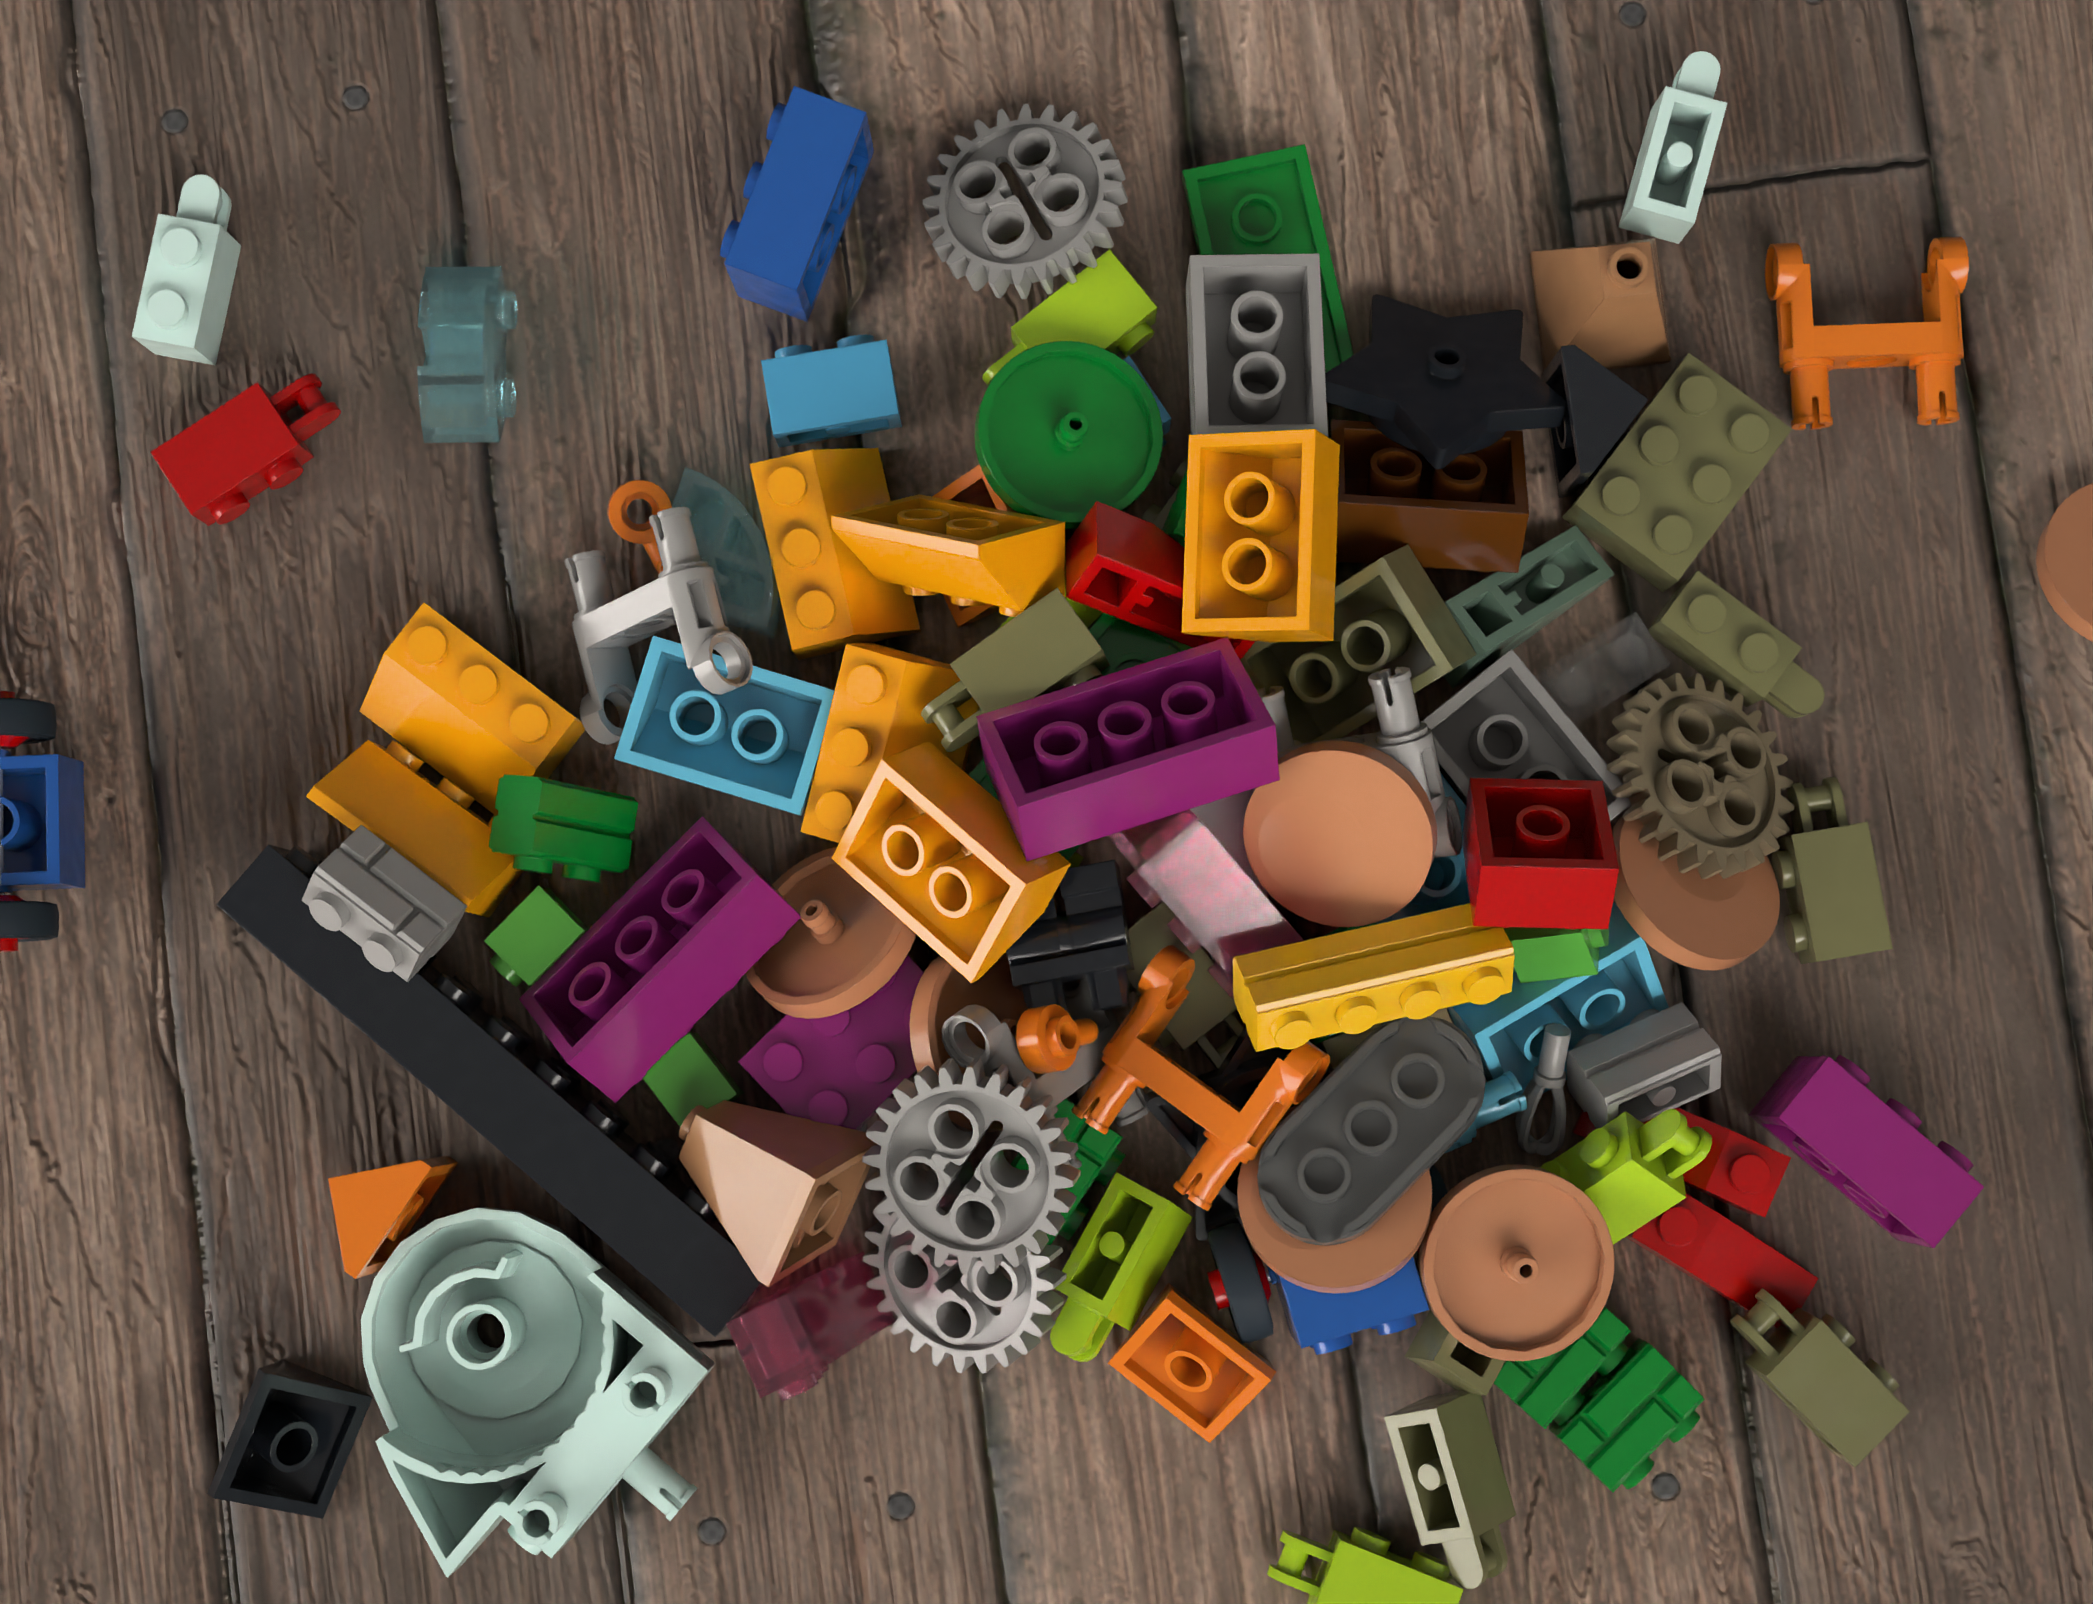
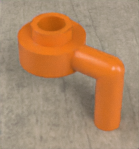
(638, 532)
(1050, 1038)

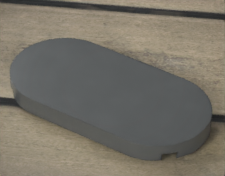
(1370, 1130)

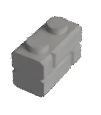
(382, 904)
(1644, 1066)

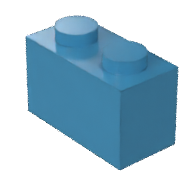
(831, 391)

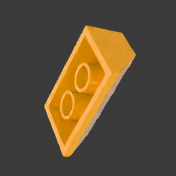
(1261, 536)
(958, 550)
(820, 582)
(466, 709)
(871, 718)
(419, 821)
(946, 859)

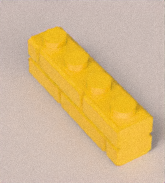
(1370, 977)

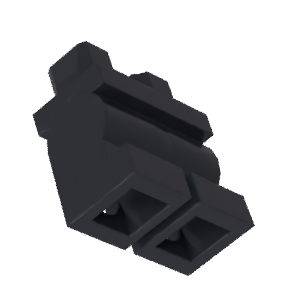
(1077, 943)

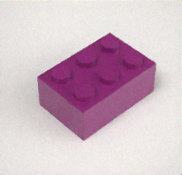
(841, 1063)
(1868, 1148)

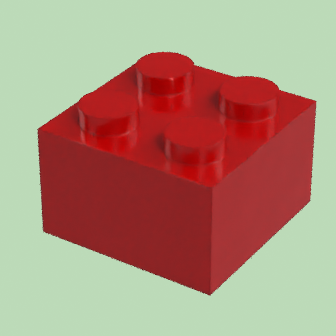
(1539, 853)

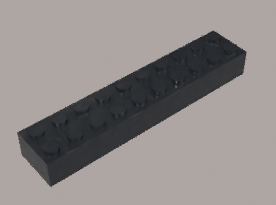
(507, 1095)

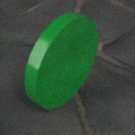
(1068, 431)

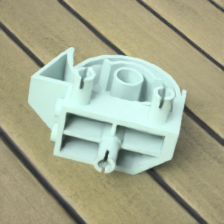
(544, 1417)

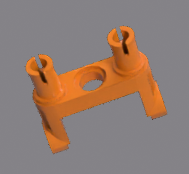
(1927, 347)
(1232, 1132)

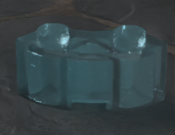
(465, 342)
(735, 551)

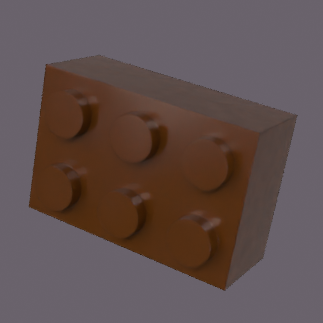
(1450, 517)

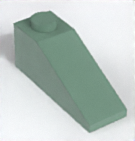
(1514, 606)

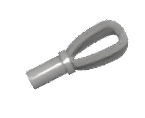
(1550, 1075)

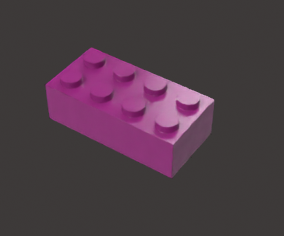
(1128, 748)
(658, 960)

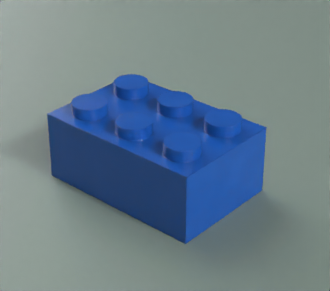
(798, 202)

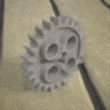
(973, 230)
(1022, 1201)
(931, 1297)

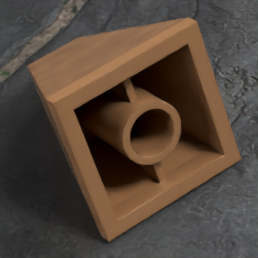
(1602, 302)
(774, 1181)

